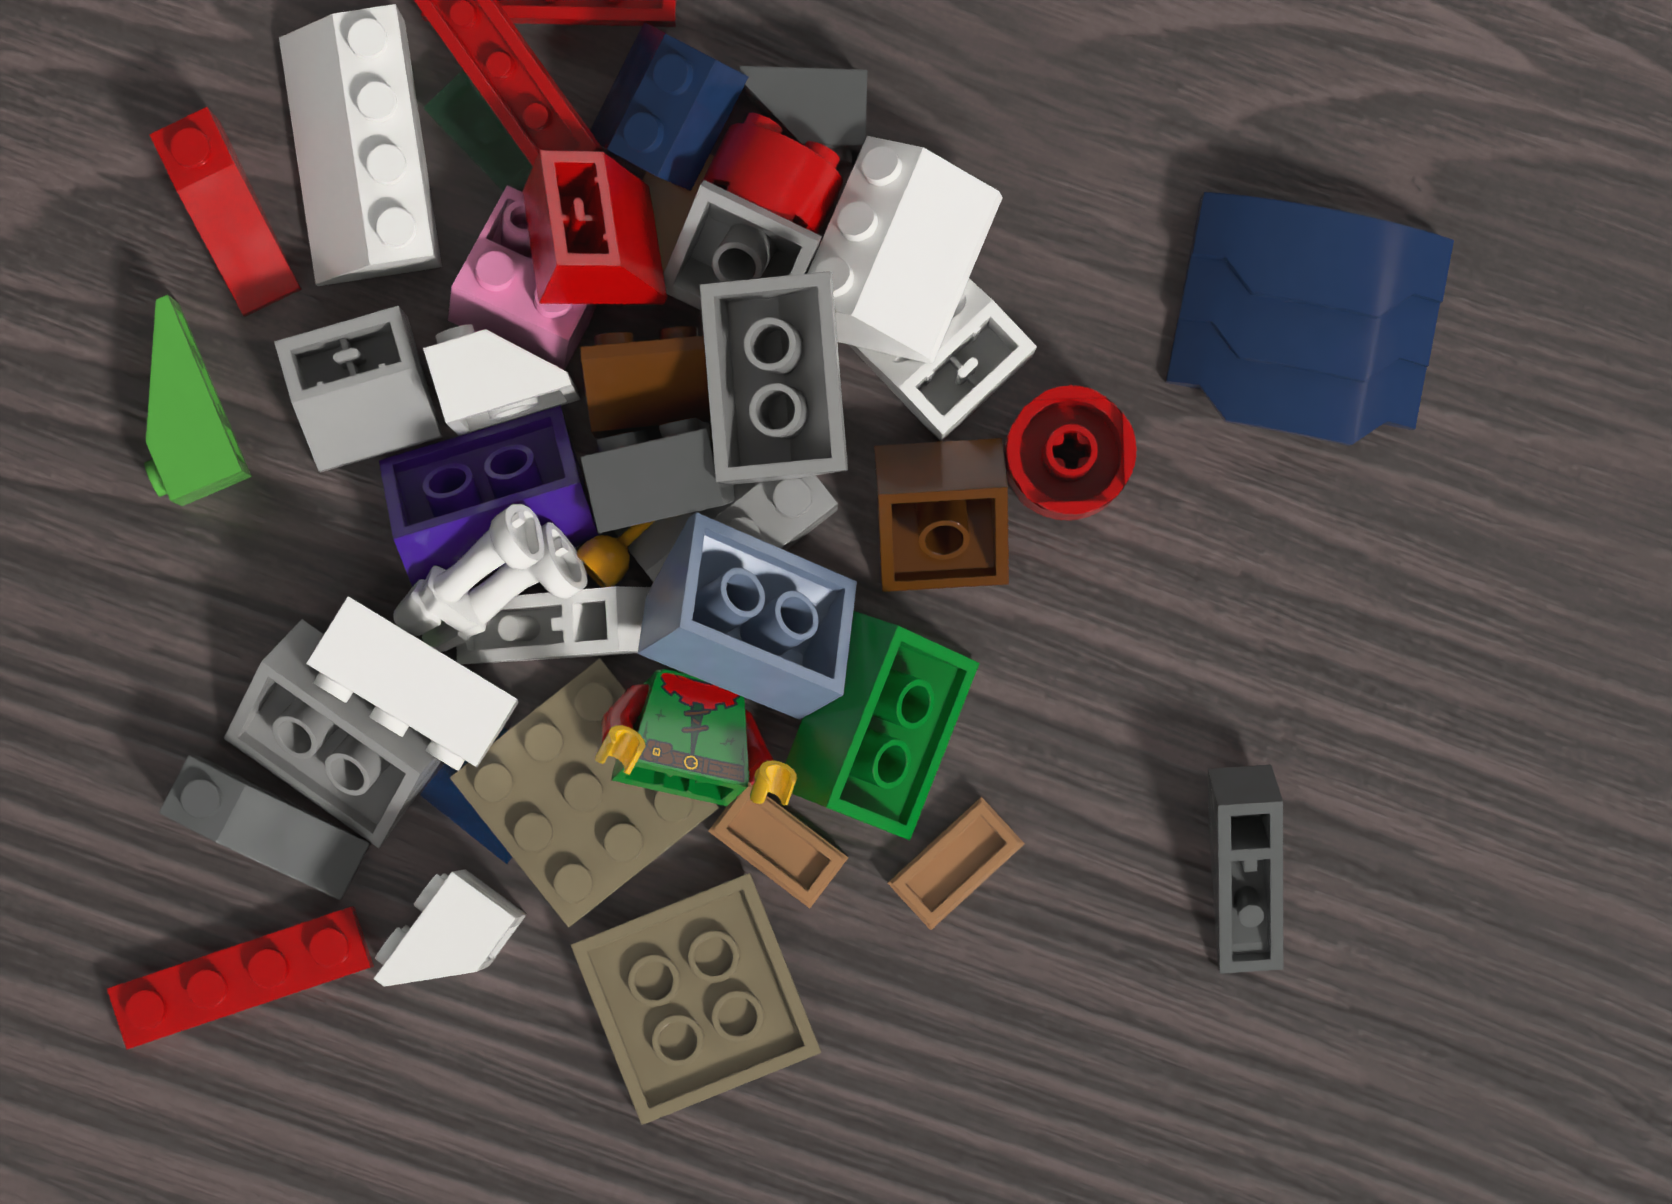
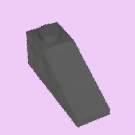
(264, 826)
(1246, 867)

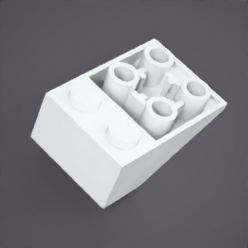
(971, 364)

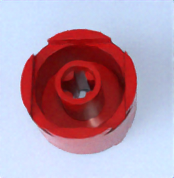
(777, 171)
(1094, 427)

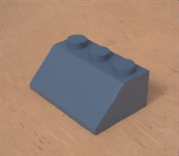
(750, 618)

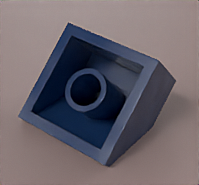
(667, 107)

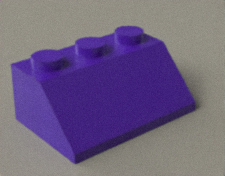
(453, 489)

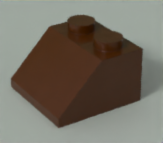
(942, 514)

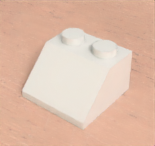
(491, 380)

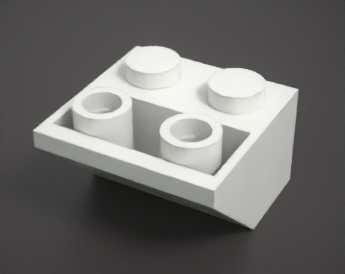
(455, 934)

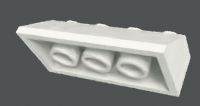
(359, 146)

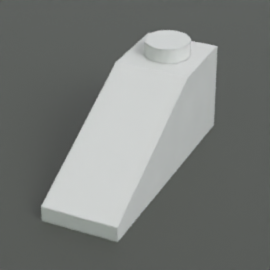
(555, 628)

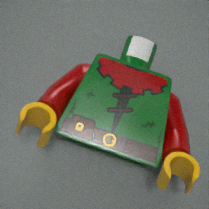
(690, 742)

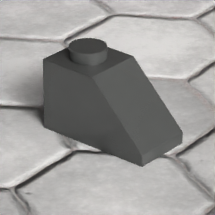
(813, 104)

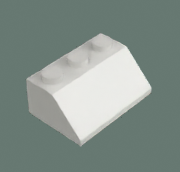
(903, 247)
(410, 685)

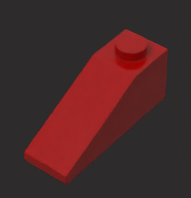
(225, 210)

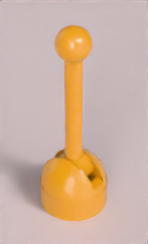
(608, 557)

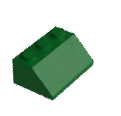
(888, 732)

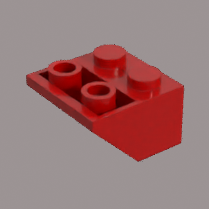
(591, 231)

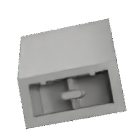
(358, 388)

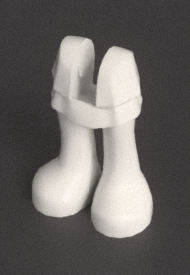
(449, 608)

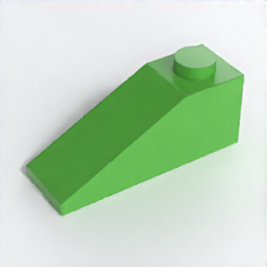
(185, 421)

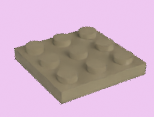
(560, 809)
(696, 998)

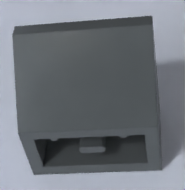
(654, 479)

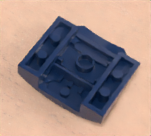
(1308, 316)

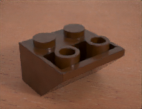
(645, 382)

